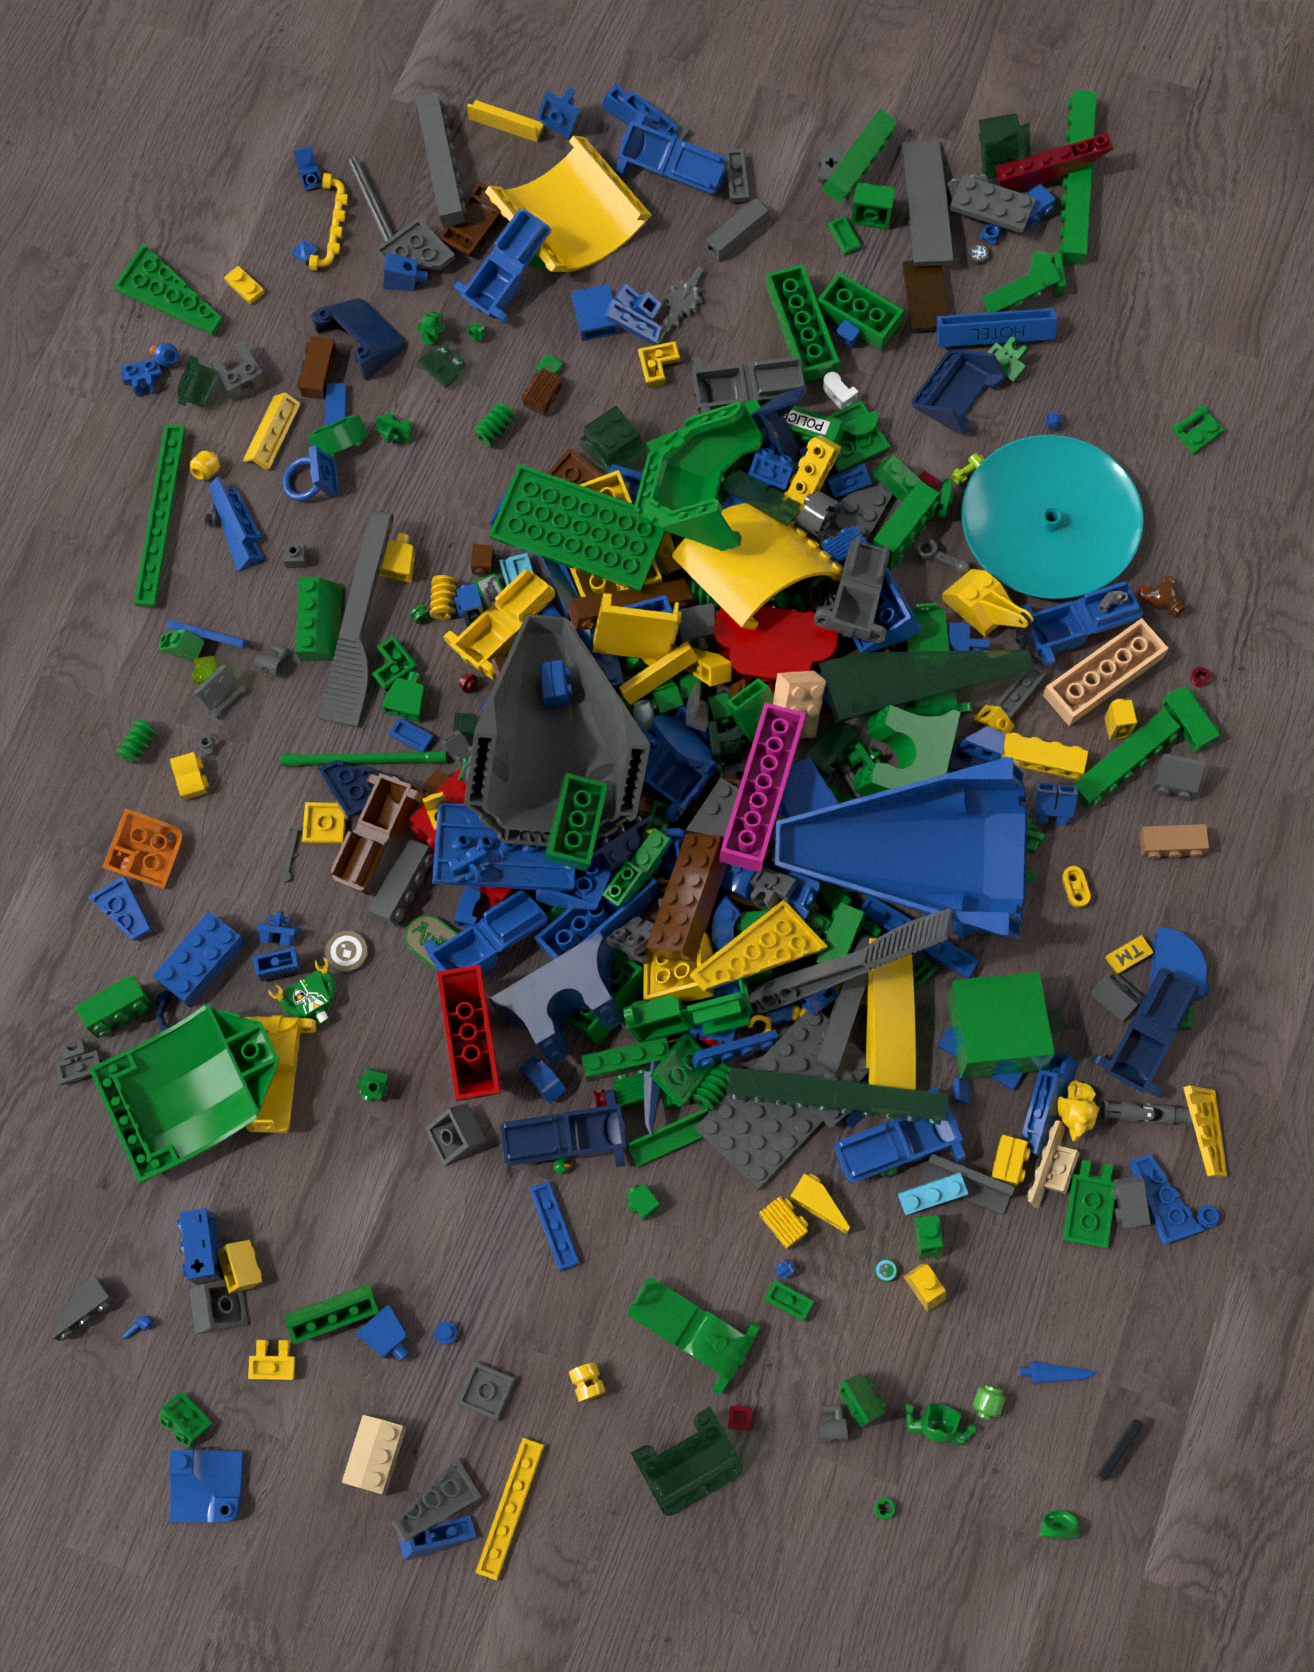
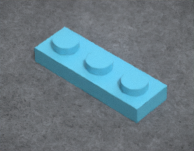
(933, 1193)

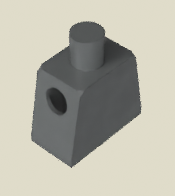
(702, 623)

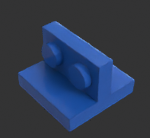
(559, 112)

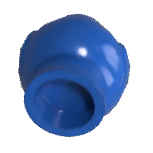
(165, 354)

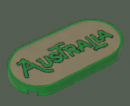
(423, 929)

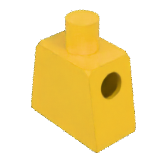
(399, 559)
(926, 1286)

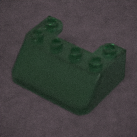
(690, 1467)

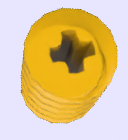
(442, 597)

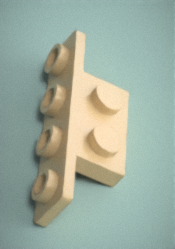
(1055, 1167)

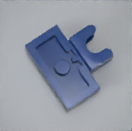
(141, 375)

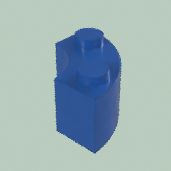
(723, 921)

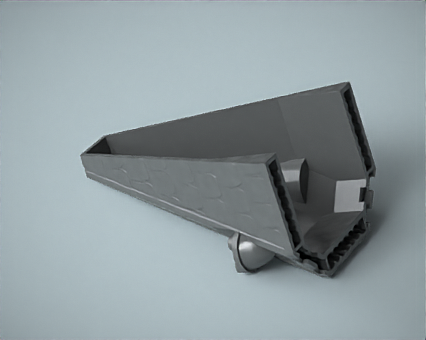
(528, 749)

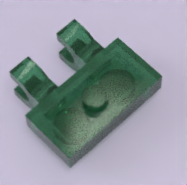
(438, 368)

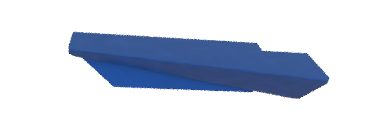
(237, 525)
(1043, 1105)

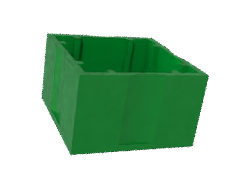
(1000, 1025)

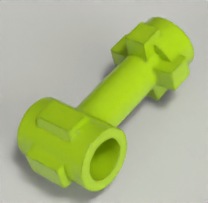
(960, 475)

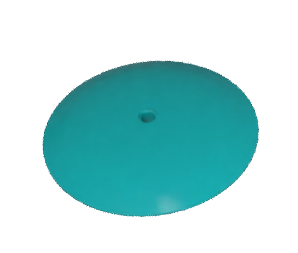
(1058, 479)

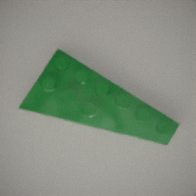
(159, 287)

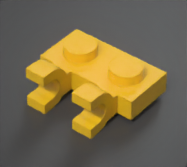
(272, 1367)

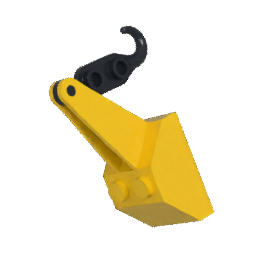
(986, 605)

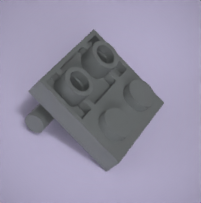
(632, 939)

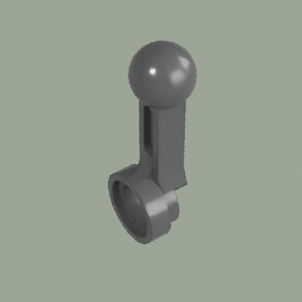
(960, 566)

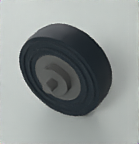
(684, 631)

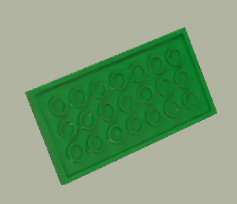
(577, 528)

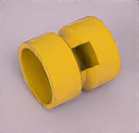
(585, 1374)

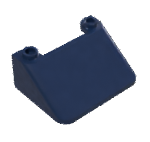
(377, 338)
(956, 386)

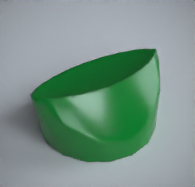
(1059, 1526)

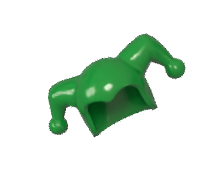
(938, 1424)

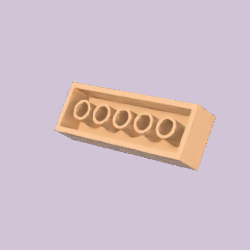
(1105, 672)

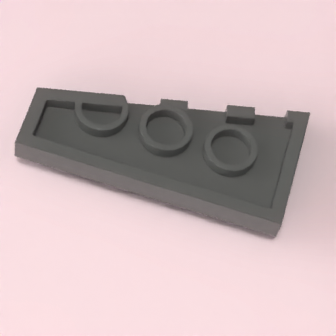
(439, 1501)

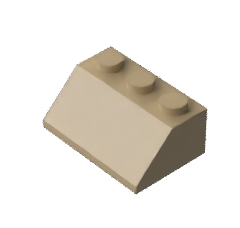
(374, 1454)

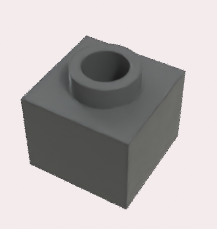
(294, 555)

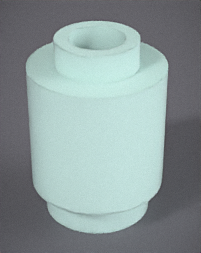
(643, 714)

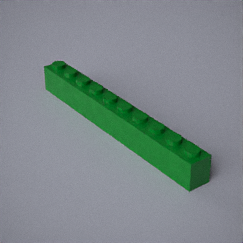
(1078, 182)

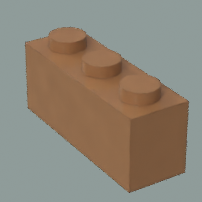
(1174, 841)

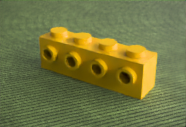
(812, 469)

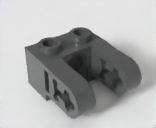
(241, 379)

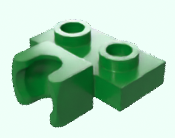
(1010, 358)

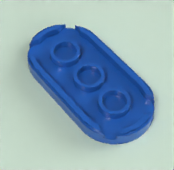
(680, 740)

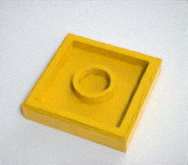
(323, 824)

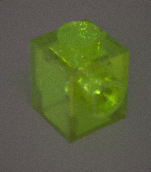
(204, 668)

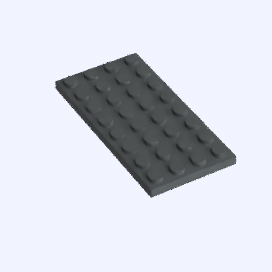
(763, 1135)

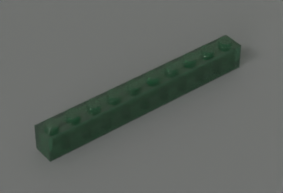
(837, 1094)

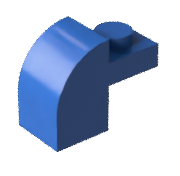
(642, 304)
(959, 638)
(542, 1079)

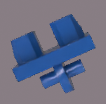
(469, 867)
(287, 932)

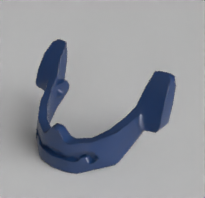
(161, 1001)

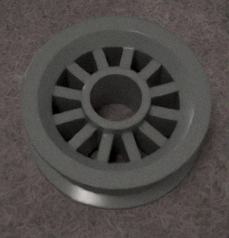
(817, 592)

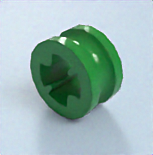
(420, 614)
(887, 1515)

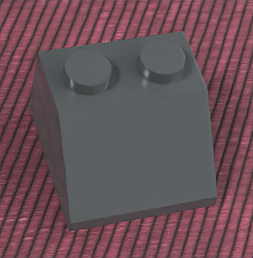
(1178, 777)
(455, 1134)
(217, 1309)

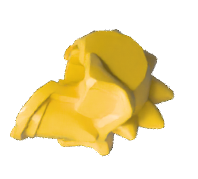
(1078, 1109)

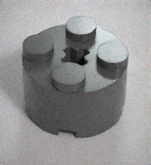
(818, 513)

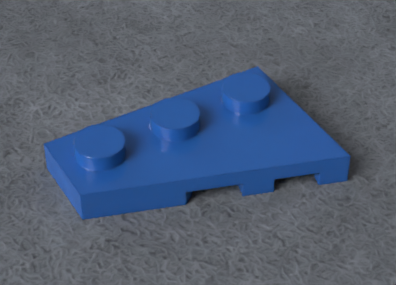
(123, 908)

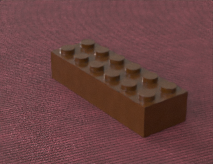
(688, 899)

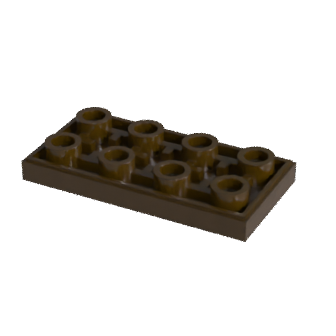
(924, 295)

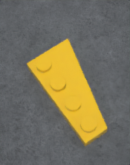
(1206, 1123)

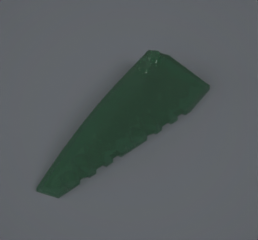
(874, 680)

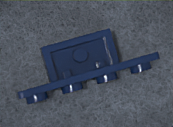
(622, 845)

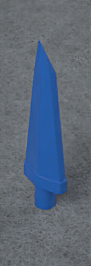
(1052, 1373)

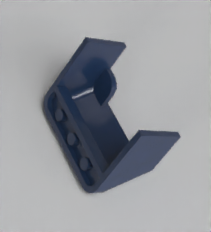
(776, 429)

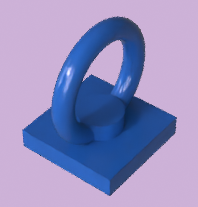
(322, 471)

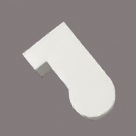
(838, 391)

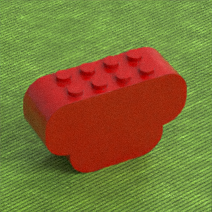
(779, 644)

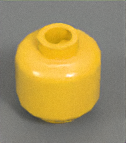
(204, 465)

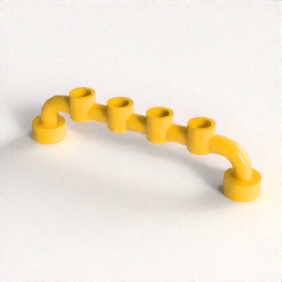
(335, 231)

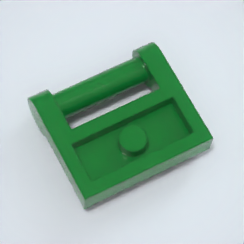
(1200, 435)

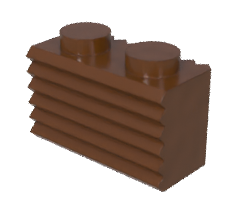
(542, 391)

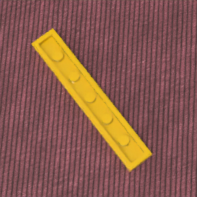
(509, 1509)

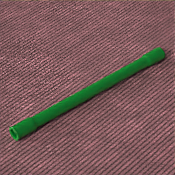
(364, 758)

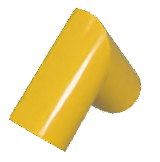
(652, 360)

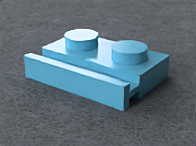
(514, 566)

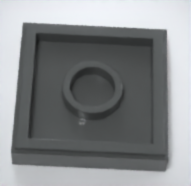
(485, 1391)

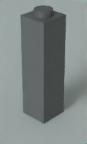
(737, 229)

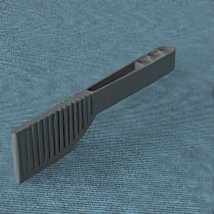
(349, 672)
(892, 945)

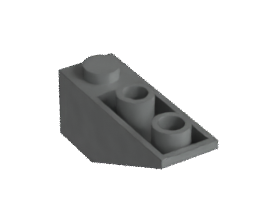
(84, 1303)

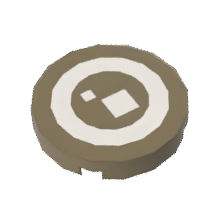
(346, 951)

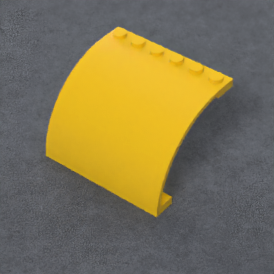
(583, 205)
(759, 568)

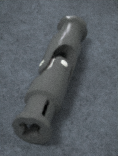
(1133, 1112)

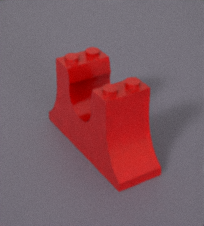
(469, 1033)

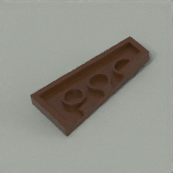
(574, 468)

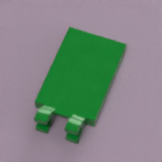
(1089, 1207)

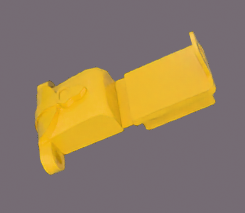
(496, 628)
(285, 1038)

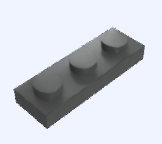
(737, 175)
(1020, 690)

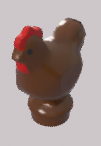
(1163, 596)

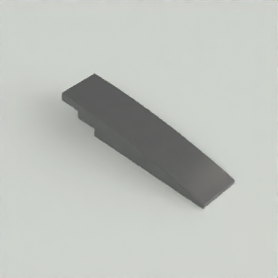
(926, 203)

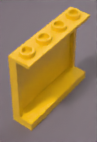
(635, 631)

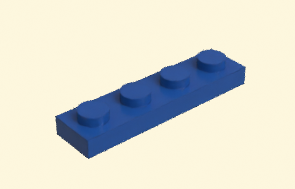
(728, 1051)

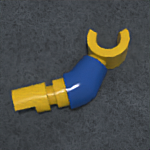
(777, 1016)

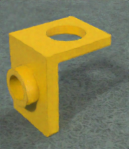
(995, 719)
(431, 804)

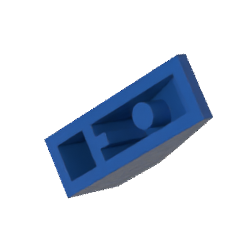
(439, 1537)

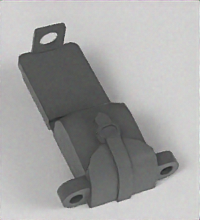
(744, 382)
(858, 594)

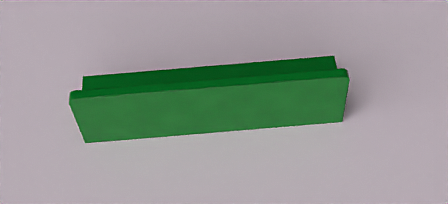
(666, 1139)

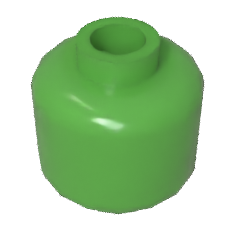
(989, 1401)

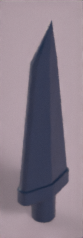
(651, 1097)

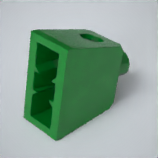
(406, 698)
(928, 1236)

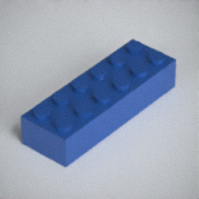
(580, 924)

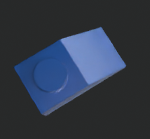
(984, 744)

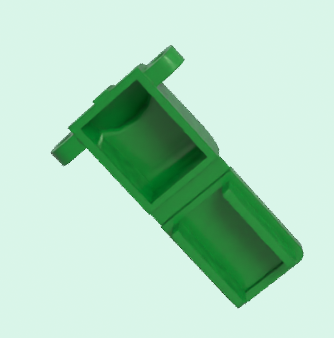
(933, 638)
(670, 1016)
(693, 1330)

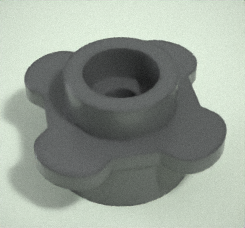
(210, 747)

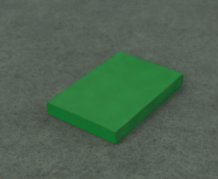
(677, 1073)

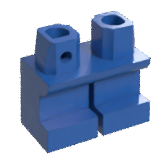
(1062, 808)

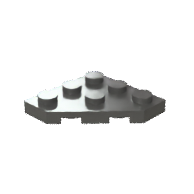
(418, 243)

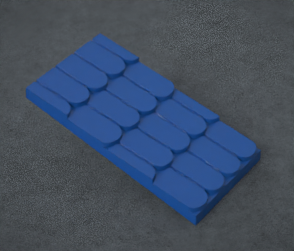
(510, 864)

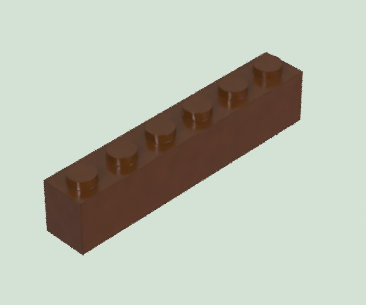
(585, 610)

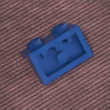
(772, 467)

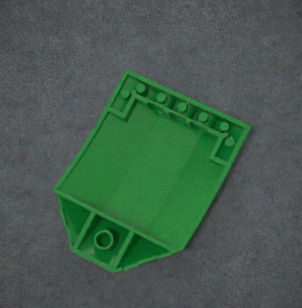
(186, 1088)

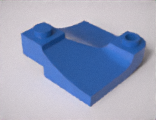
(205, 1484)

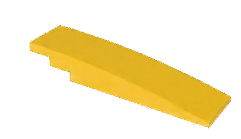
(891, 1025)

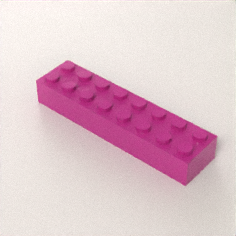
(762, 787)

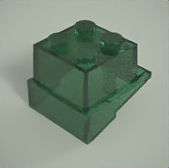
(1002, 142)
(612, 440)

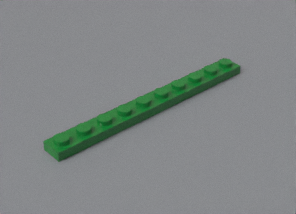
(159, 516)

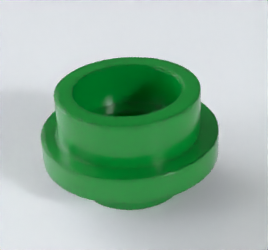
(476, 331)

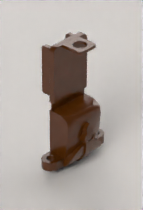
(383, 817)

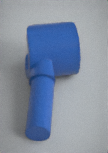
(141, 1322)

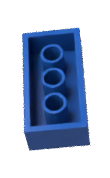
(198, 959)

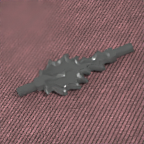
(681, 300)

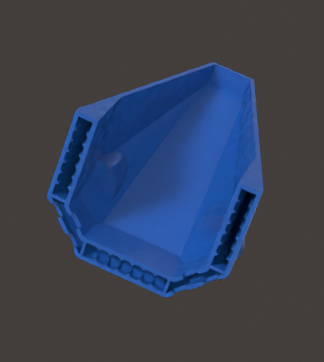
(925, 846)

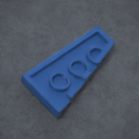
(1167, 1211)

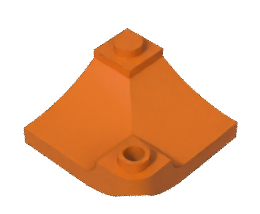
(143, 849)

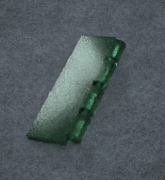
(755, 494)

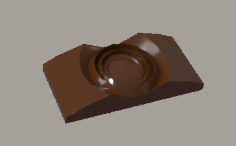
(479, 220)

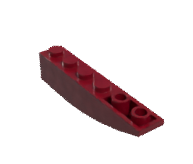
(1052, 163)

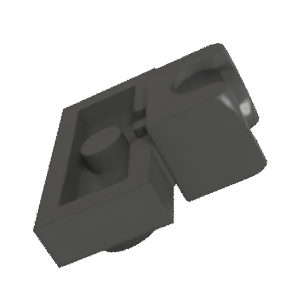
(770, 886)
(76, 1063)

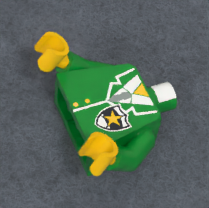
(309, 996)

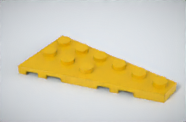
(767, 943)

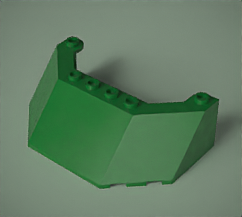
(686, 473)

